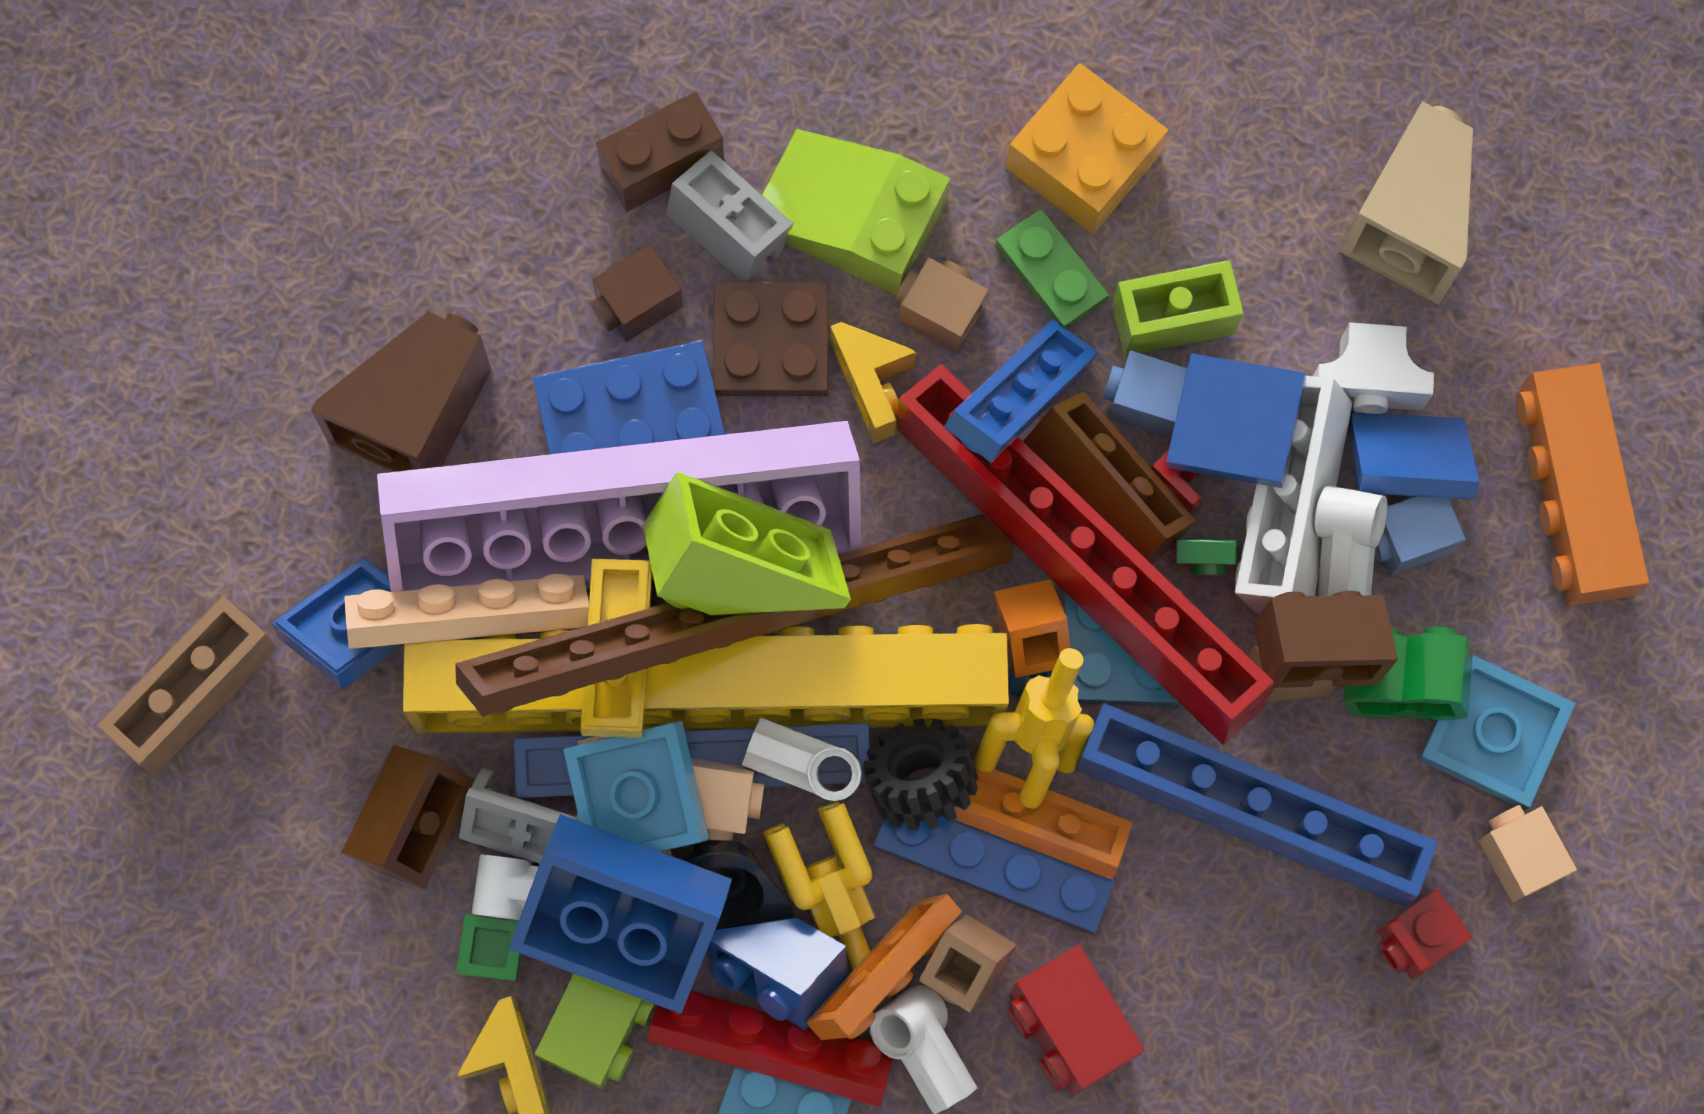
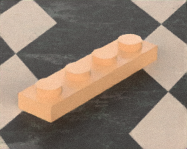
(466, 611)

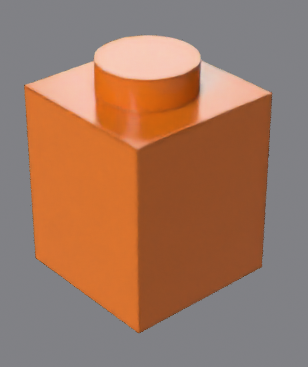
(1033, 626)

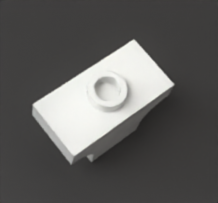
(1378, 370)

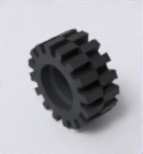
(925, 797)

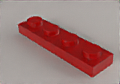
(773, 1047)

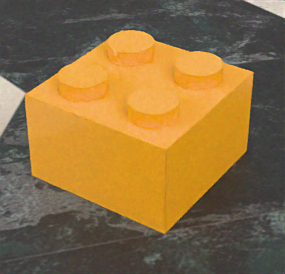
(1086, 148)

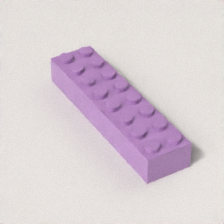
(580, 506)

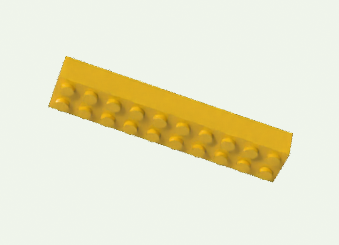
(779, 678)

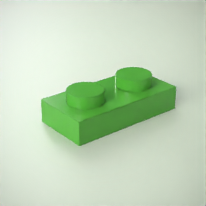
(1051, 269)

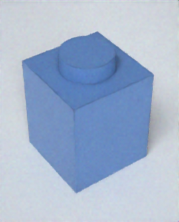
(1146, 393)
(1418, 533)

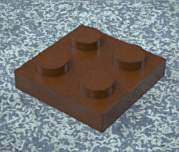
(770, 339)

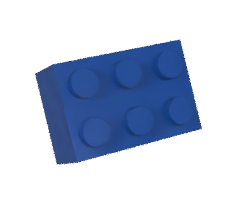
(630, 401)
(620, 914)

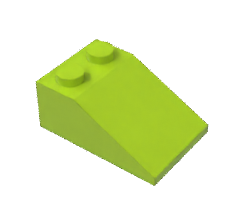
(857, 206)
(738, 554)

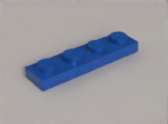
(1020, 391)
(1001, 870)

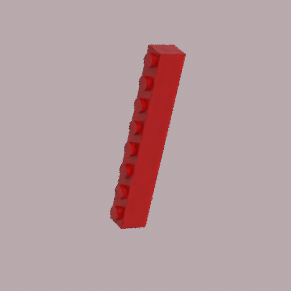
(1091, 564)

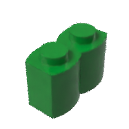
(1424, 683)

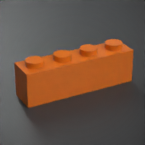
(1582, 485)

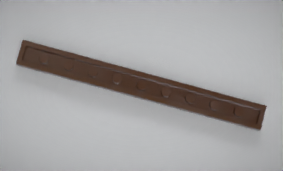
(669, 633)

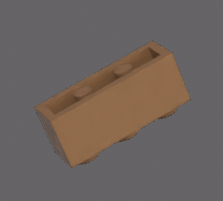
(187, 686)

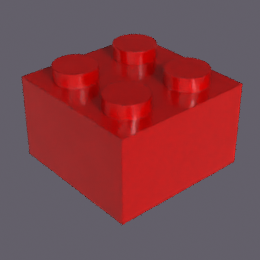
(1073, 1022)

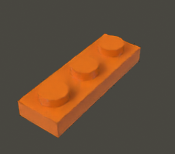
(1056, 828)
(884, 969)

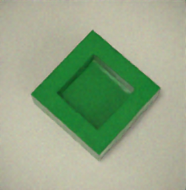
(1208, 554)
(486, 950)

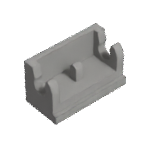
(727, 217)
(506, 822)

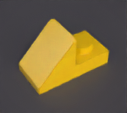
(865, 363)
(507, 1045)

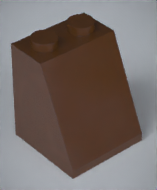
(408, 396)

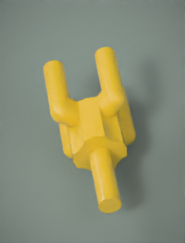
(1044, 725)
(831, 886)

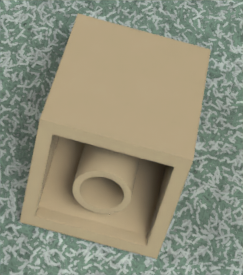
(1419, 207)

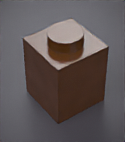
(636, 294)

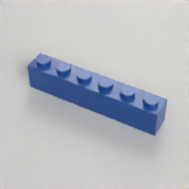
(1257, 806)

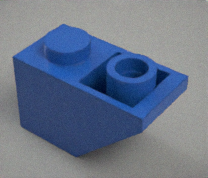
(780, 966)

